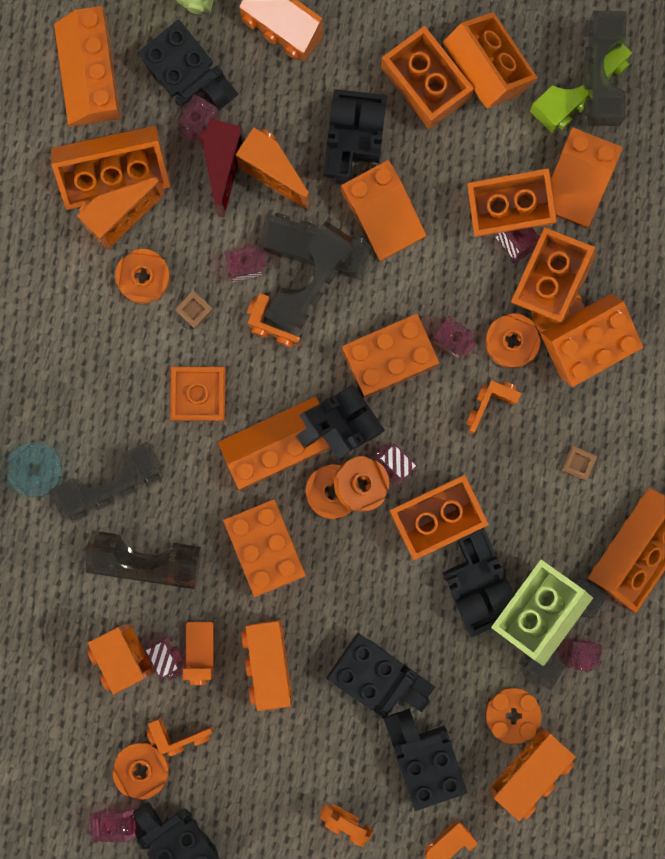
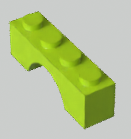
(558, 104)

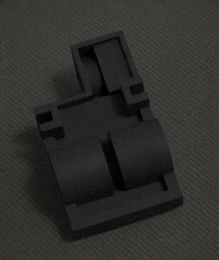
(183, 67)
(353, 132)
(342, 421)
(479, 586)
(378, 678)
(425, 761)
(174, 837)

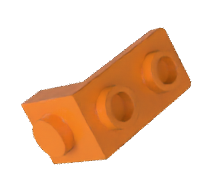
(257, 310)
(503, 391)
(199, 652)
(158, 735)

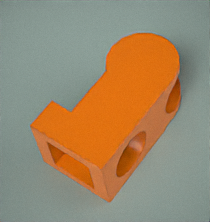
(450, 842)

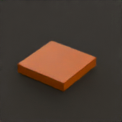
(197, 394)

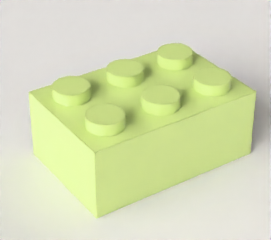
(542, 612)

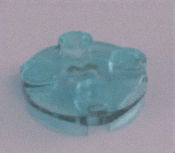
(19, 469)

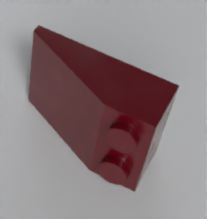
(220, 147)

